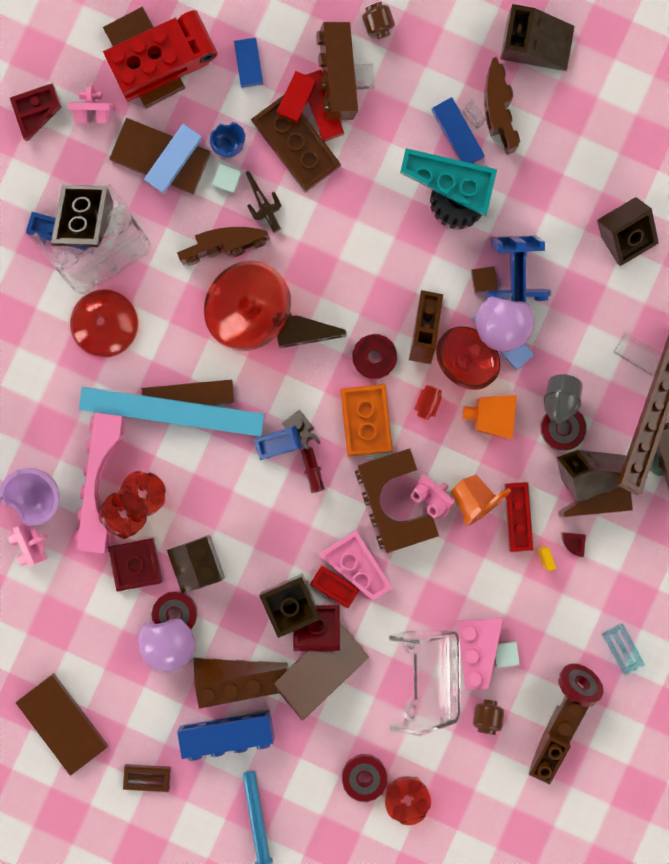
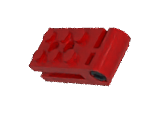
(181, 47)

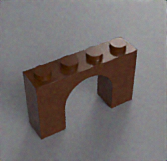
(393, 533)

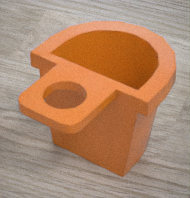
(475, 499)

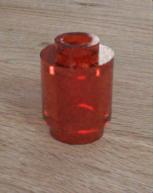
(428, 402)

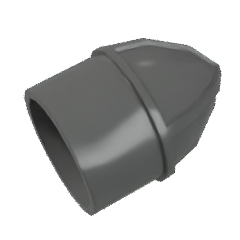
(562, 397)

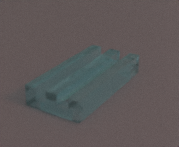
(632, 665)

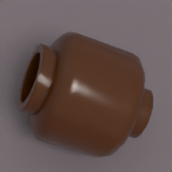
(378, 20)
(488, 717)

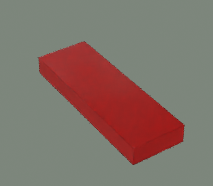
(327, 128)
(519, 517)

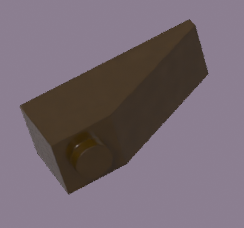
(303, 331)

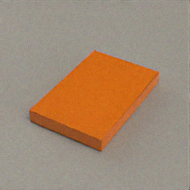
(366, 420)

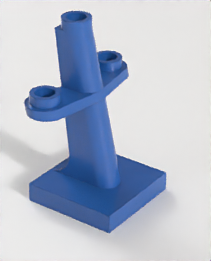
(518, 248)

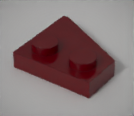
(35, 109)

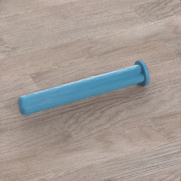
(256, 818)

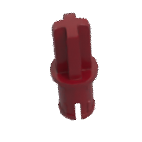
(312, 471)

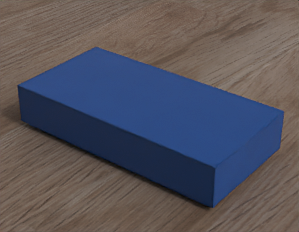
(248, 62)
(277, 443)

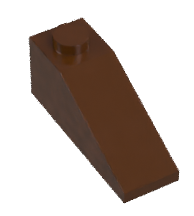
(426, 327)
(606, 502)

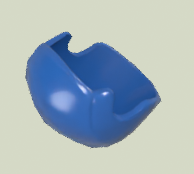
(227, 139)

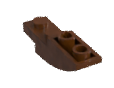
(496, 100)
(232, 239)
(556, 740)

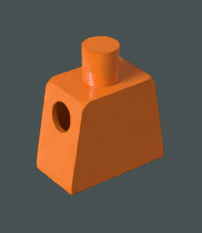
(493, 415)

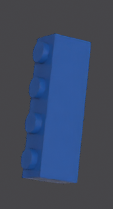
(226, 735)

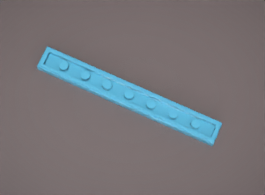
(171, 411)

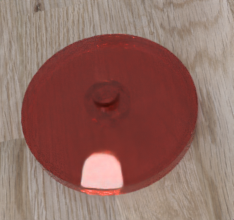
(247, 305)

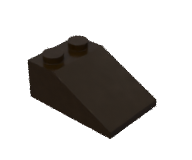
(82, 216)

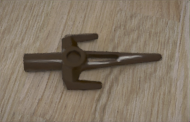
(266, 209)

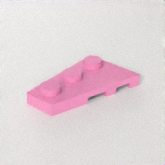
(357, 564)
(478, 650)

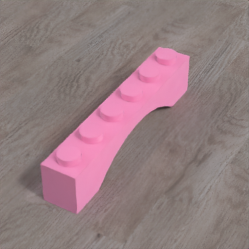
(106, 435)

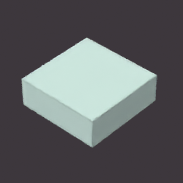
(227, 179)
(507, 654)

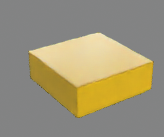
(546, 558)

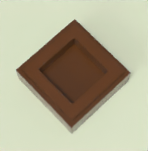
(484, 279)

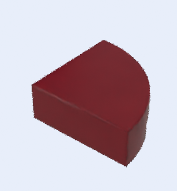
(574, 543)

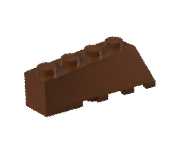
(232, 681)

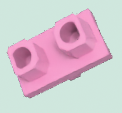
(80, 109)
(434, 495)
(30, 543)

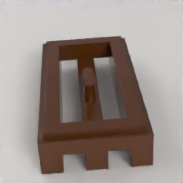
(146, 769)

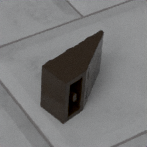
(536, 38)
(590, 472)

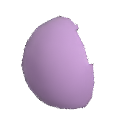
(504, 323)
(31, 494)
(166, 645)

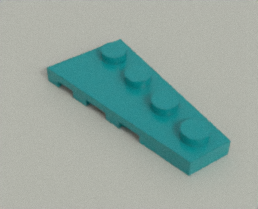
(455, 179)

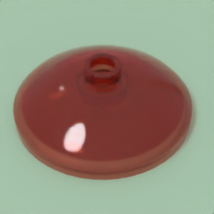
(114, 334)
(467, 358)

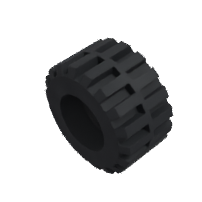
(450, 214)

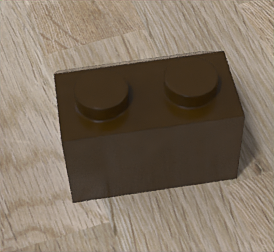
(628, 230)
(196, 564)
(290, 605)

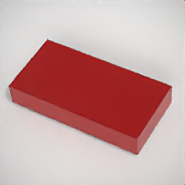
(296, 96)
(334, 586)

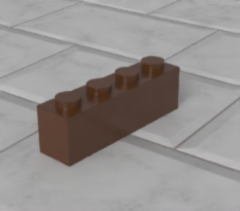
(337, 70)

